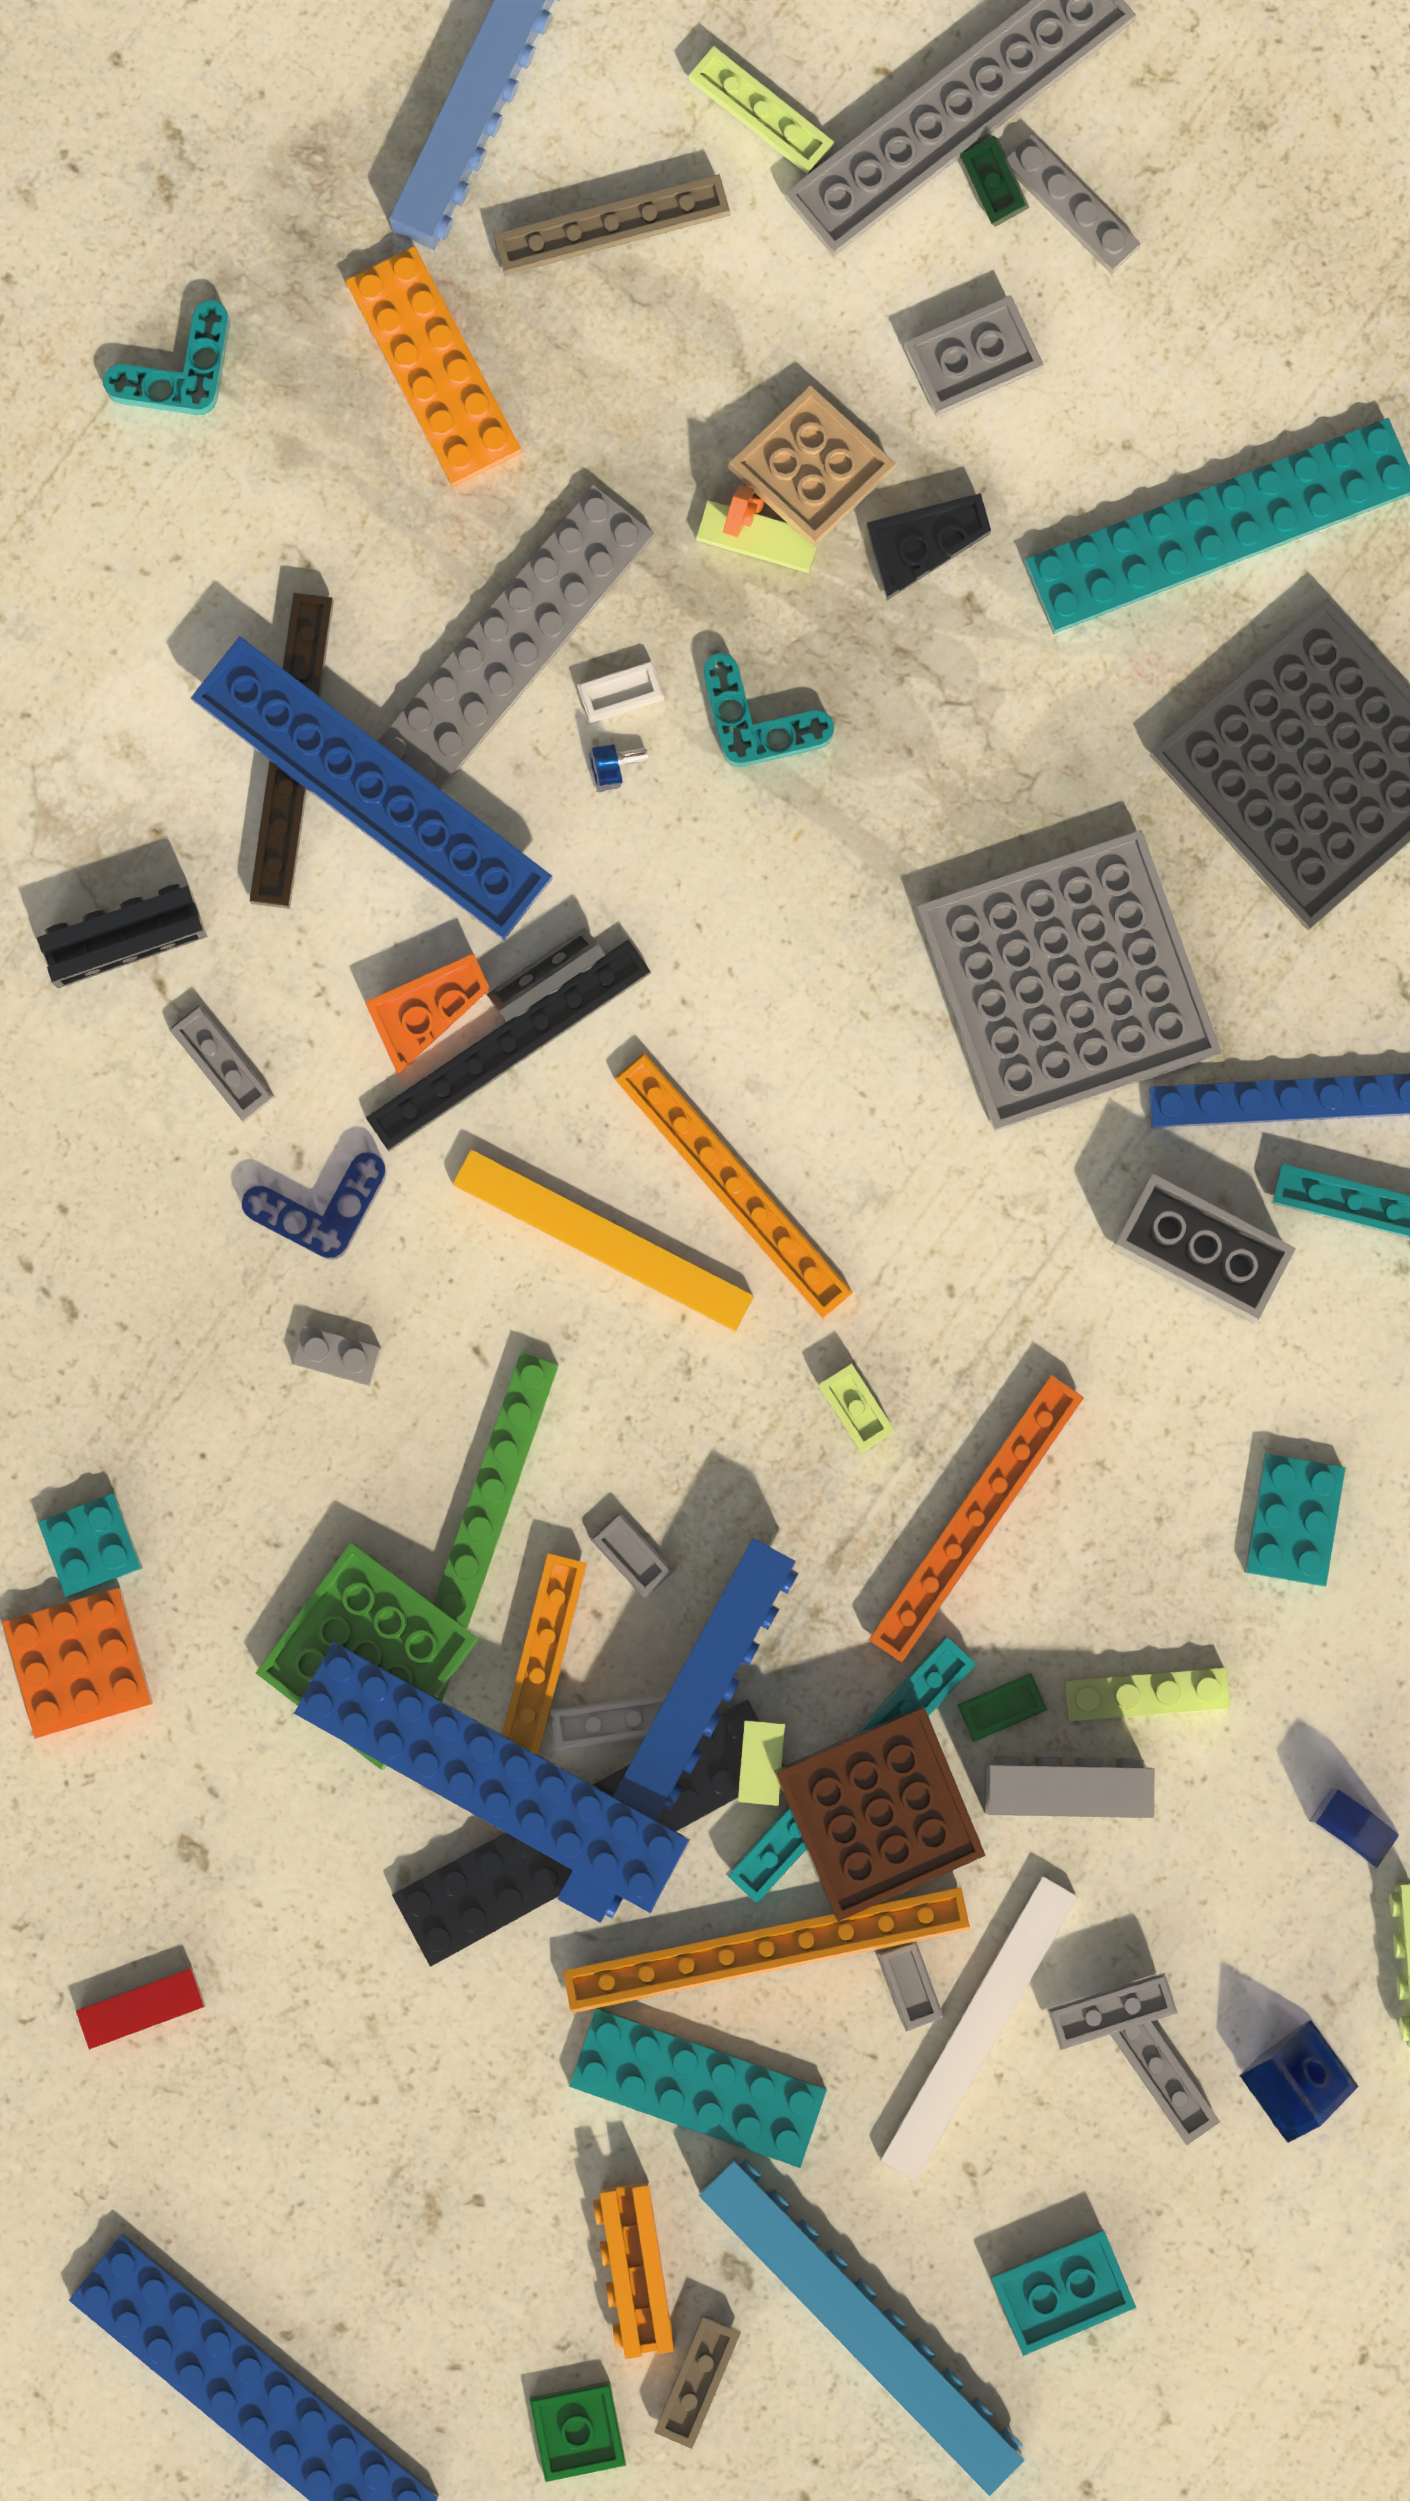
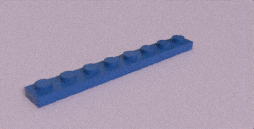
(1279, 1100)

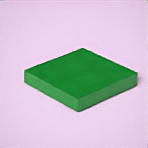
(577, 2431)

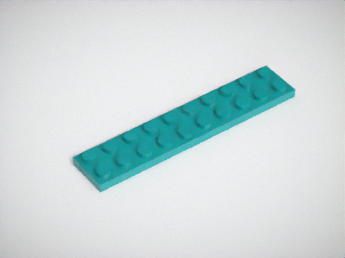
(1220, 525)

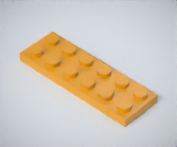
(433, 366)

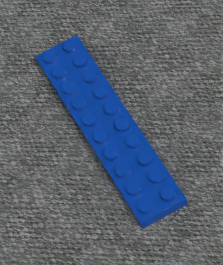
(371, 788)
(492, 1776)
(238, 2383)

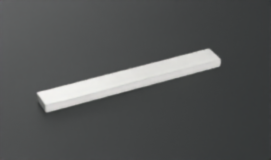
(978, 2028)

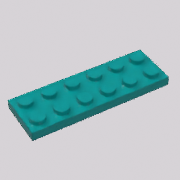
(698, 2087)

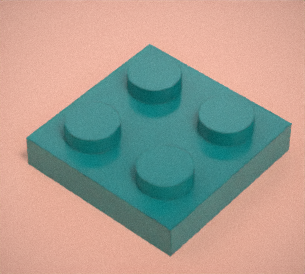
(90, 1545)

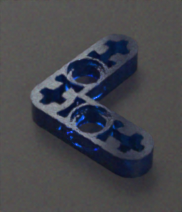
(332, 1219)

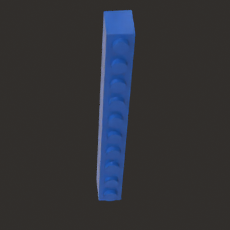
(693, 1702)

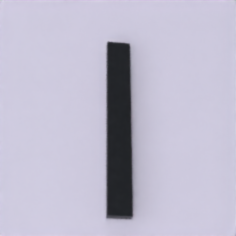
(507, 1046)

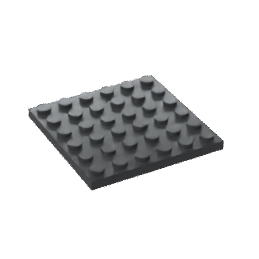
(1304, 764)

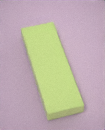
(764, 540)

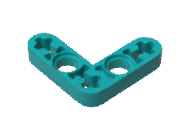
(181, 383)
(757, 734)

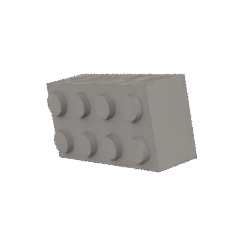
(1203, 1248)
(1069, 1790)

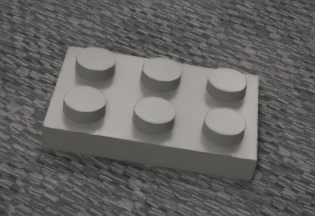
(973, 355)

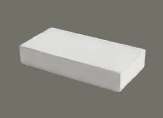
(620, 691)

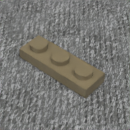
(697, 2381)

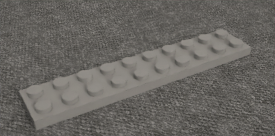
(951, 115)
(516, 637)

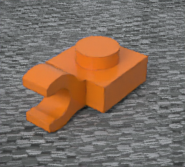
(742, 510)

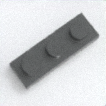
(546, 975)

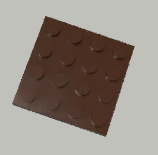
(879, 1813)

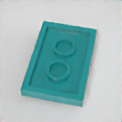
(1295, 1520)
(1063, 2292)

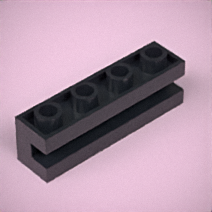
(121, 936)

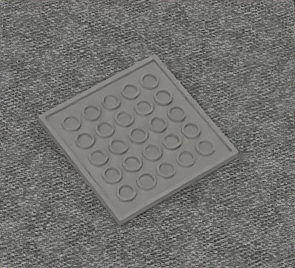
(1068, 980)

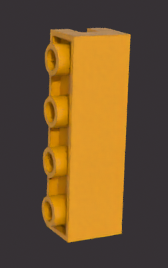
(636, 2269)

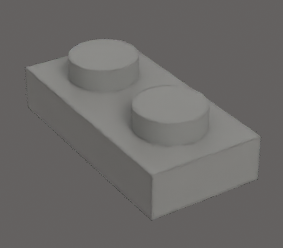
(336, 1355)

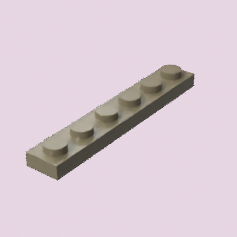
(611, 224)

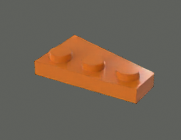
(425, 1008)

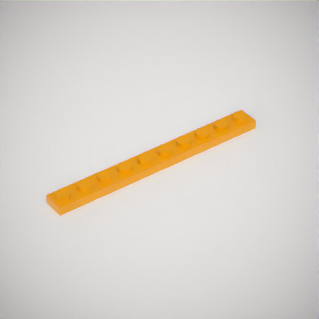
(765, 1950)

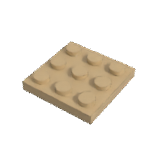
(811, 466)

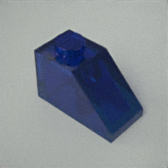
(1354, 1827)

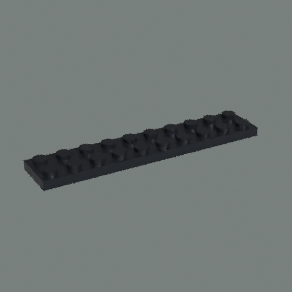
(512, 1878)

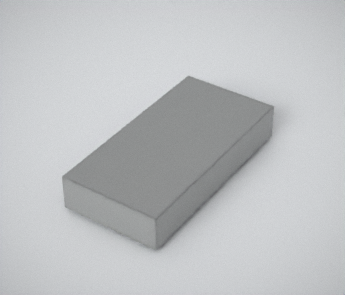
(632, 1555)
(910, 1985)

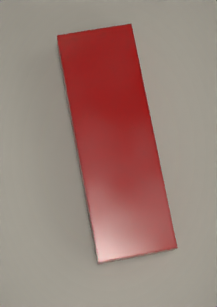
(140, 2008)

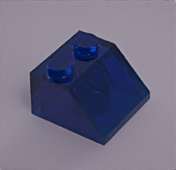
(1299, 2082)

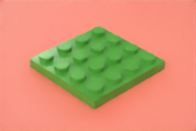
(375, 1617)

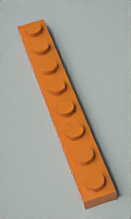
(976, 1518)

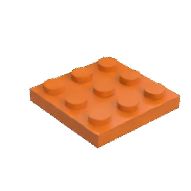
(77, 1663)

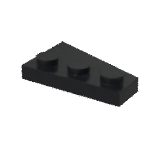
(925, 539)

